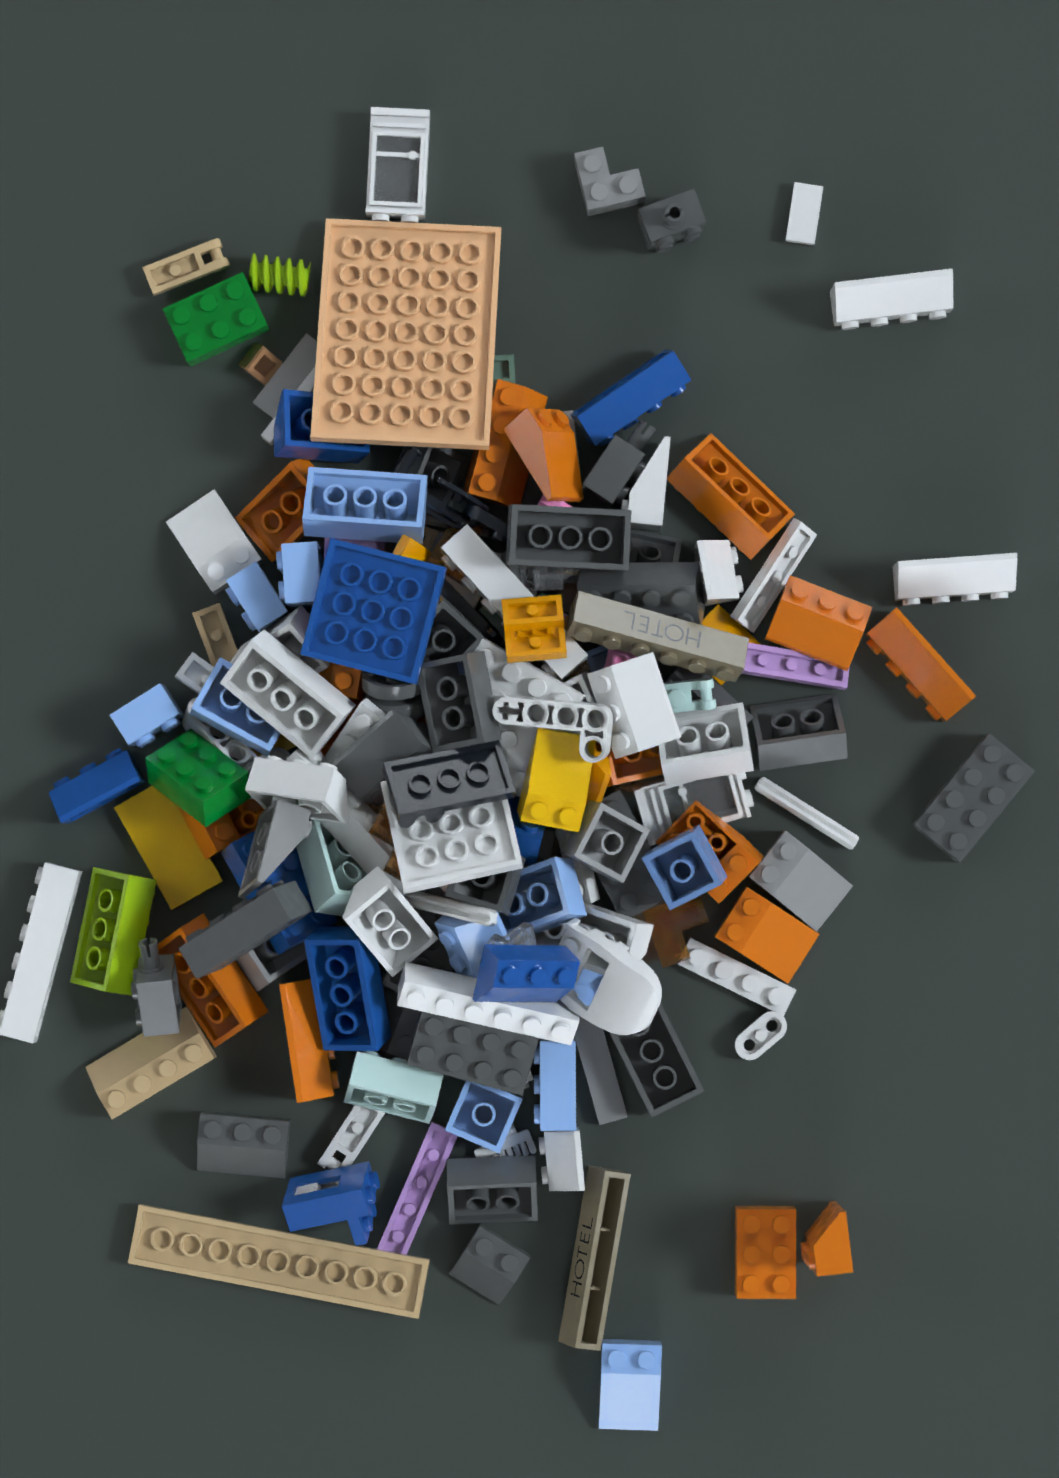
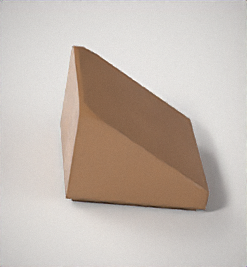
(260, 363)

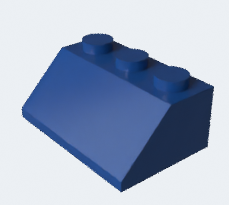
(293, 433)
(95, 786)
(525, 973)

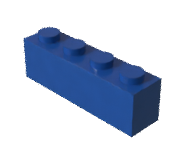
(631, 397)

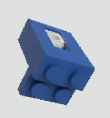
(334, 1197)

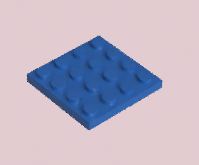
(373, 611)

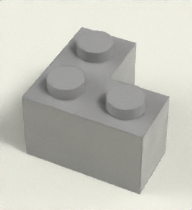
(606, 191)

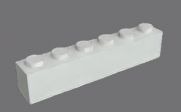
(494, 581)
(355, 835)
(40, 952)
(452, 997)

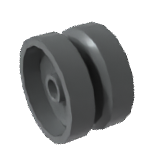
(393, 695)

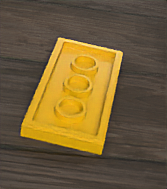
(167, 846)

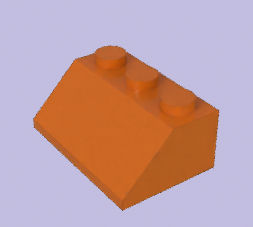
(818, 623)

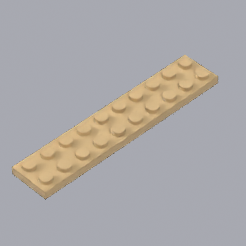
(279, 1261)

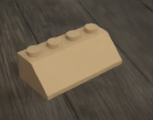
(148, 1065)

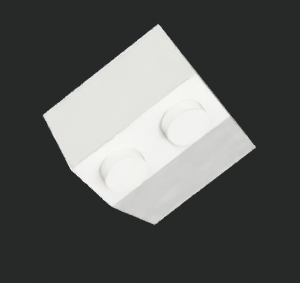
(649, 491)
(213, 540)
(718, 571)

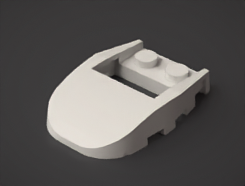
(627, 991)

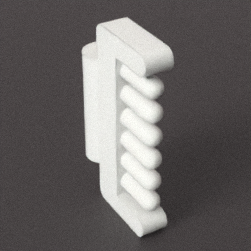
(512, 1140)

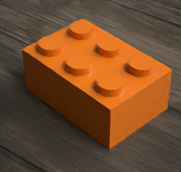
(765, 1252)

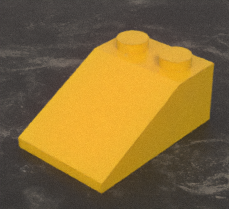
(555, 781)

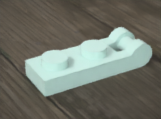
(681, 698)

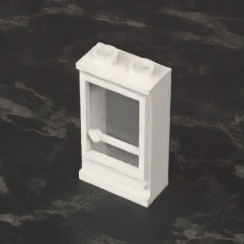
(398, 164)
(663, 804)

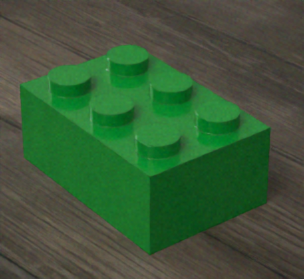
(216, 319)
(197, 777)

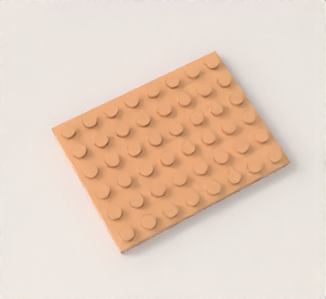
(406, 334)

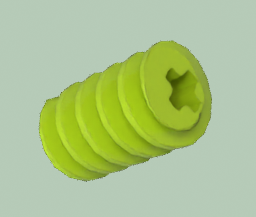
(279, 275)

